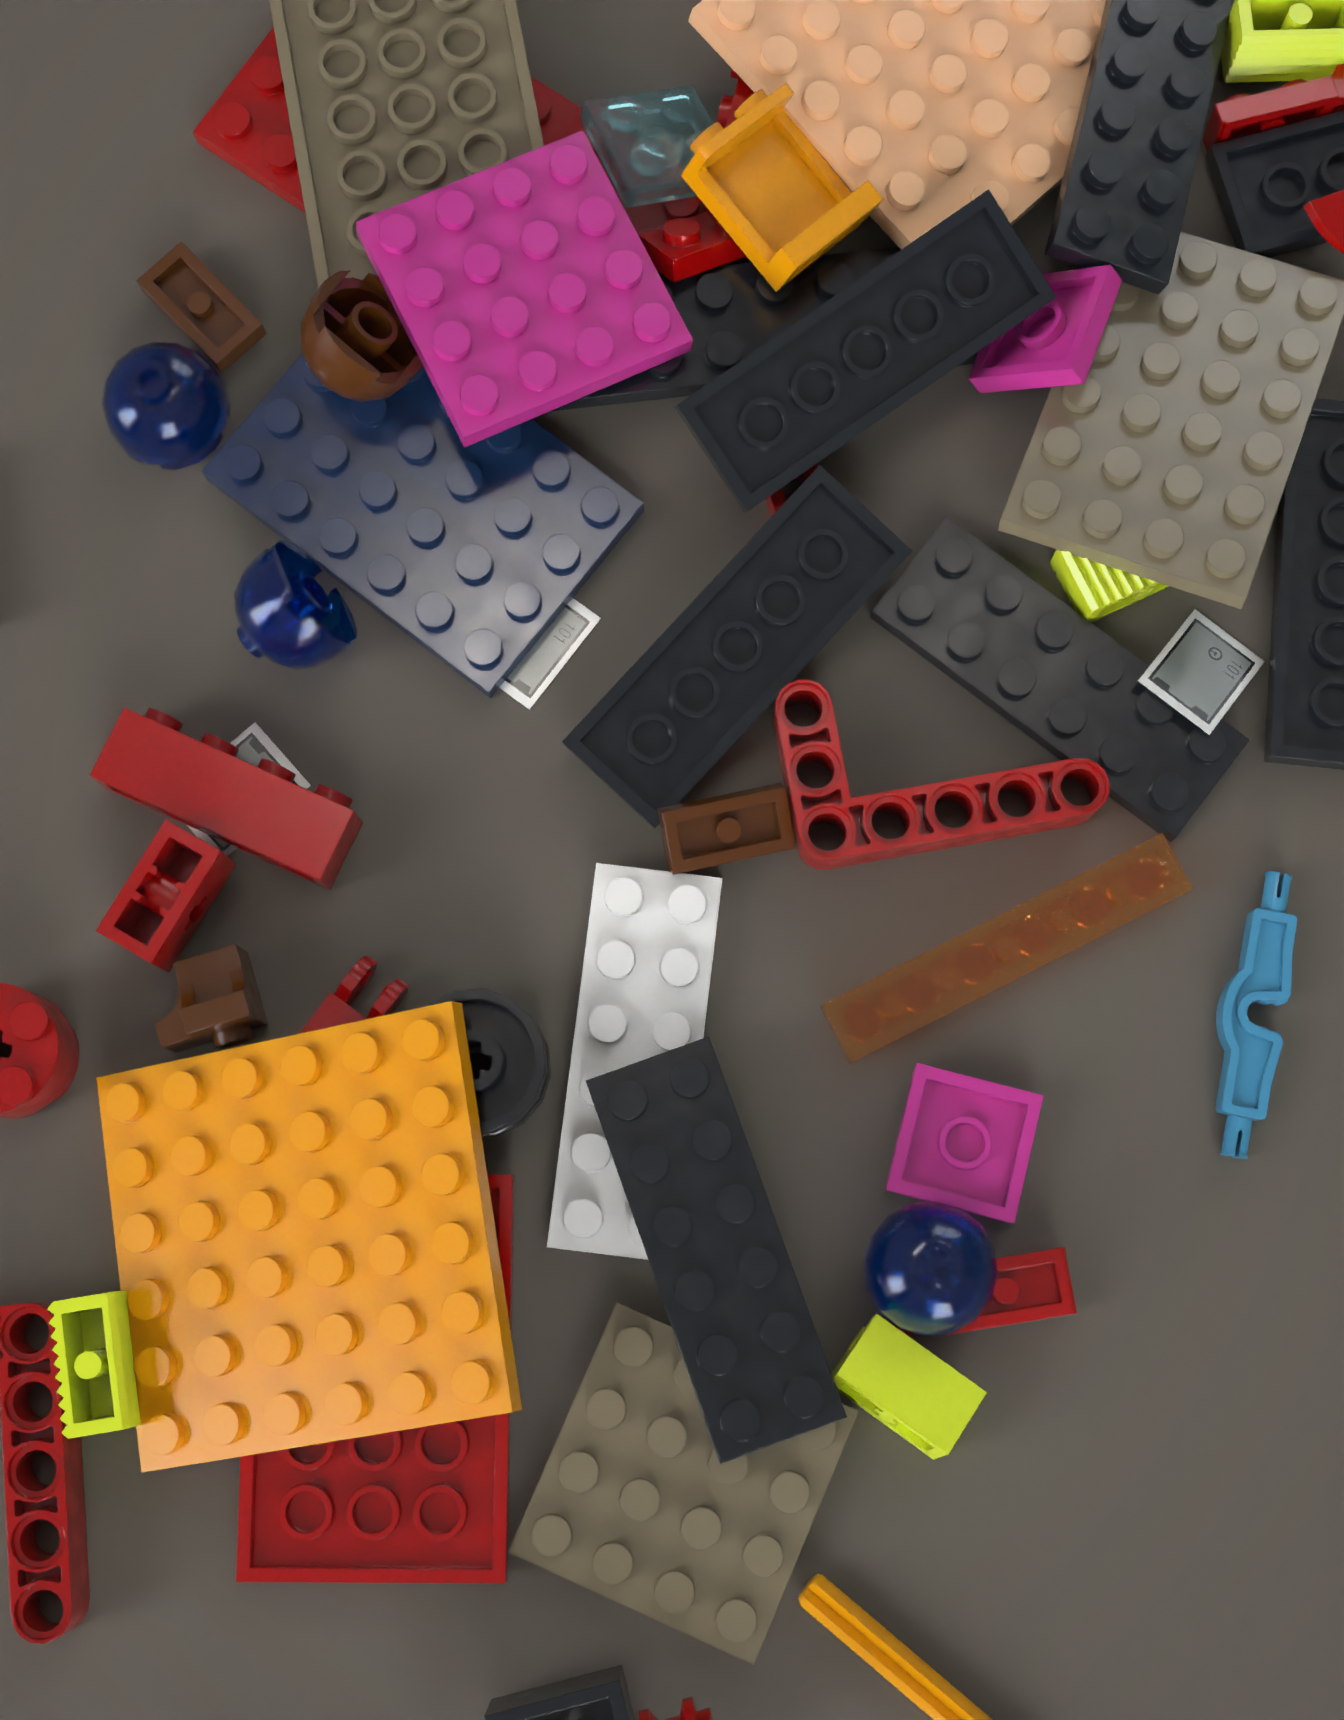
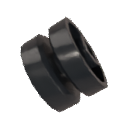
(517, 1056)

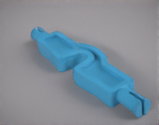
(1251, 1049)

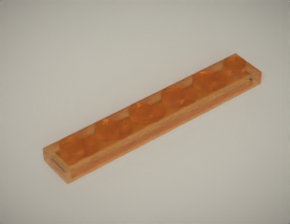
(1005, 948)

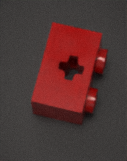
(166, 896)

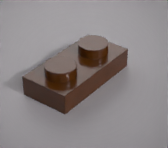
(201, 307)
(726, 828)

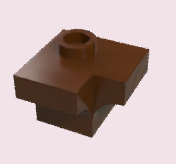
(214, 1002)

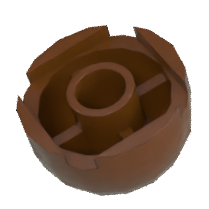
(357, 339)

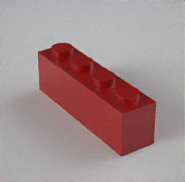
(228, 797)

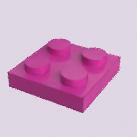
(1055, 341)
(964, 1142)

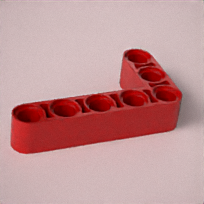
(916, 804)
(29, 1500)

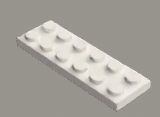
(637, 999)

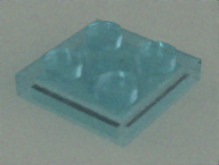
(647, 141)

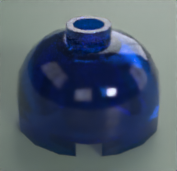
(165, 405)
(288, 612)
(930, 1268)

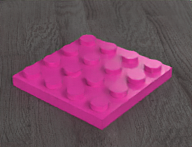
(523, 287)

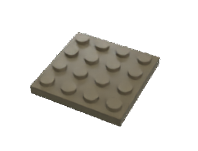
(651, 1513)

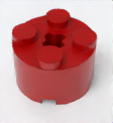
(41, 1056)

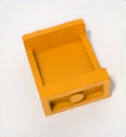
(774, 188)

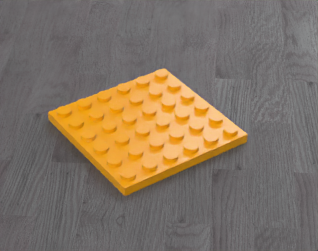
(307, 1240)

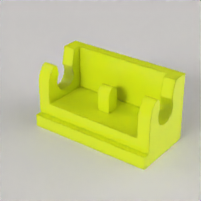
(907, 1387)

